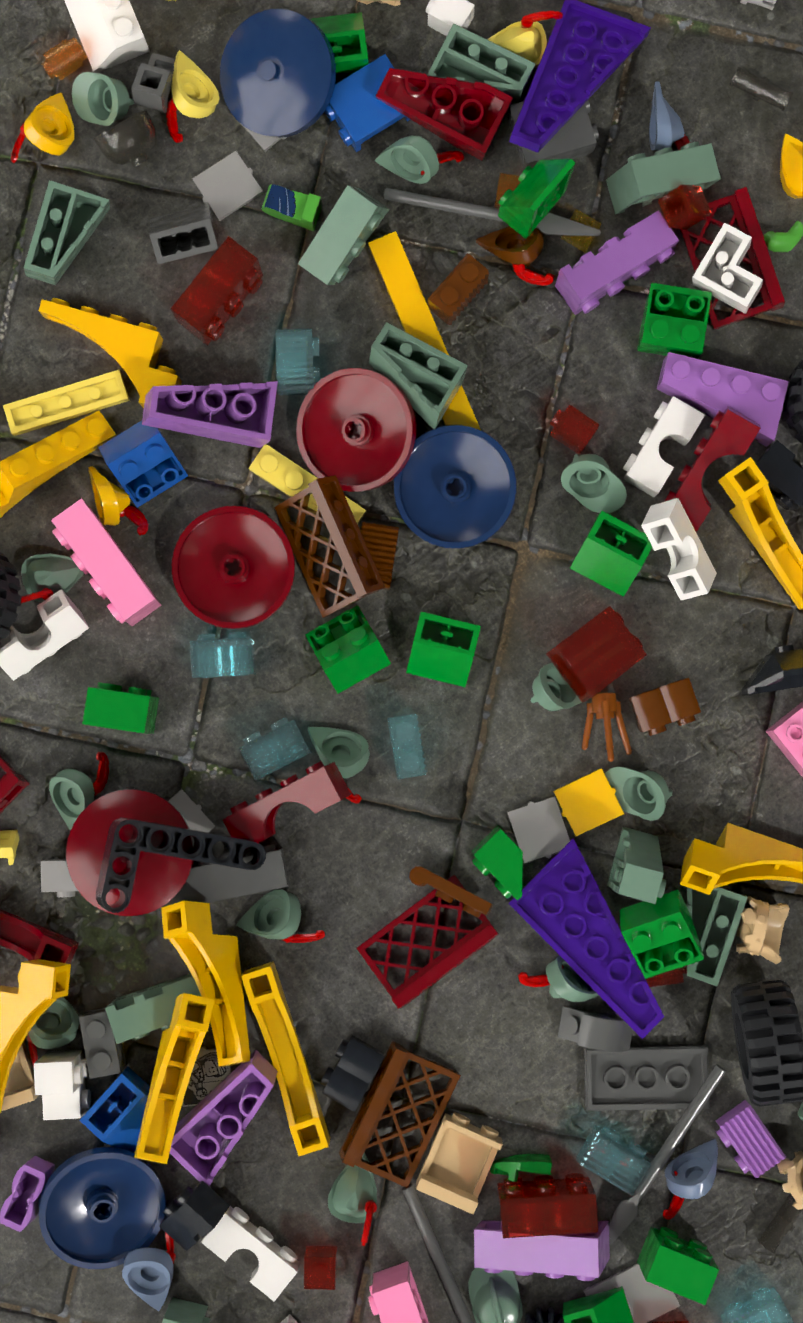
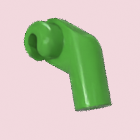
(784, 241)

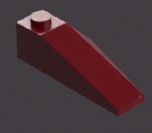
(450, 108)

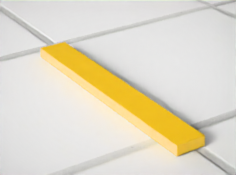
(415, 313)

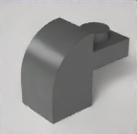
(153, 83)
(595, 1030)

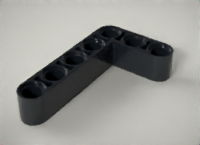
(171, 846)

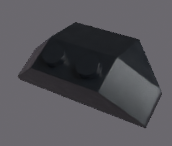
(777, 672)

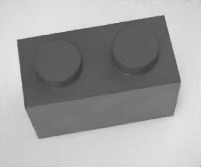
(101, 1051)

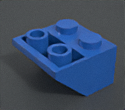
(142, 462)
(119, 1111)

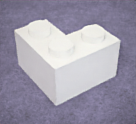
(721, 270)
(61, 1082)

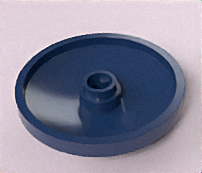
(277, 73)
(456, 487)
(101, 1207)

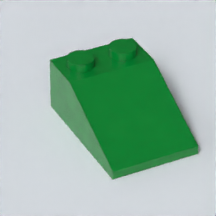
(535, 195)

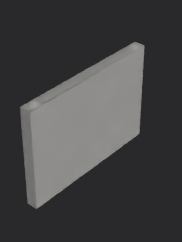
(644, 1298)

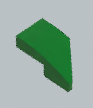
(525, 1162)

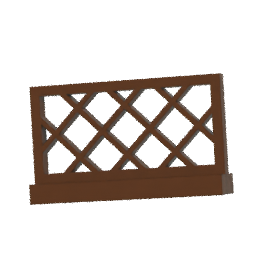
(344, 538)
(373, 1109)

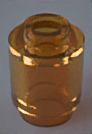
(64, 59)

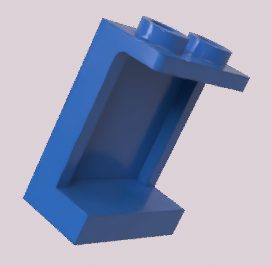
(356, 104)

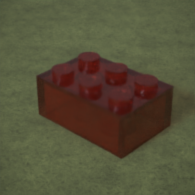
(218, 291)
(547, 1206)

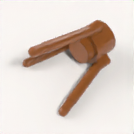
(605, 707)

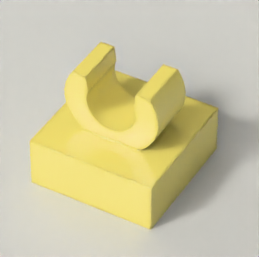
(8, 845)

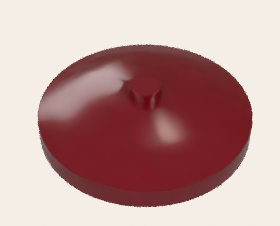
(356, 429)
(233, 567)
(157, 875)

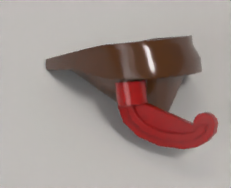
(517, 250)

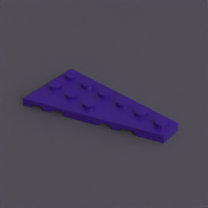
(576, 62)
(577, 923)

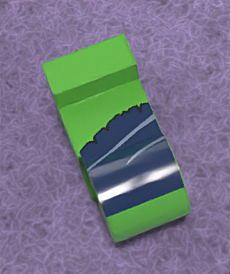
(292, 206)

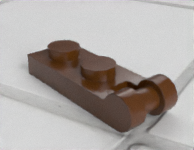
(448, 891)

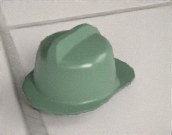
(100, 98)
(593, 483)
(552, 690)
(640, 792)
(495, 1297)

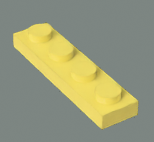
(66, 403)
(290, 477)

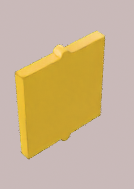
(588, 802)

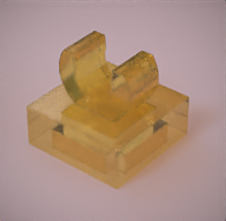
(582, 242)

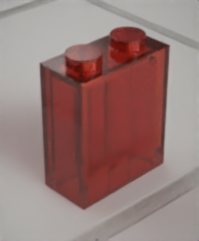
(596, 654)

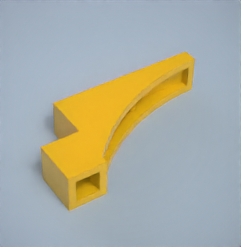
(130, 345)
(46, 458)
(764, 526)
(738, 858)
(217, 973)
(39, 987)
(171, 1075)

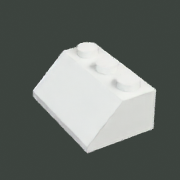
(107, 31)

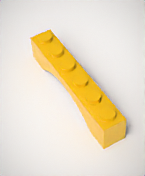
(287, 1057)

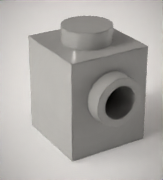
(56, 878)

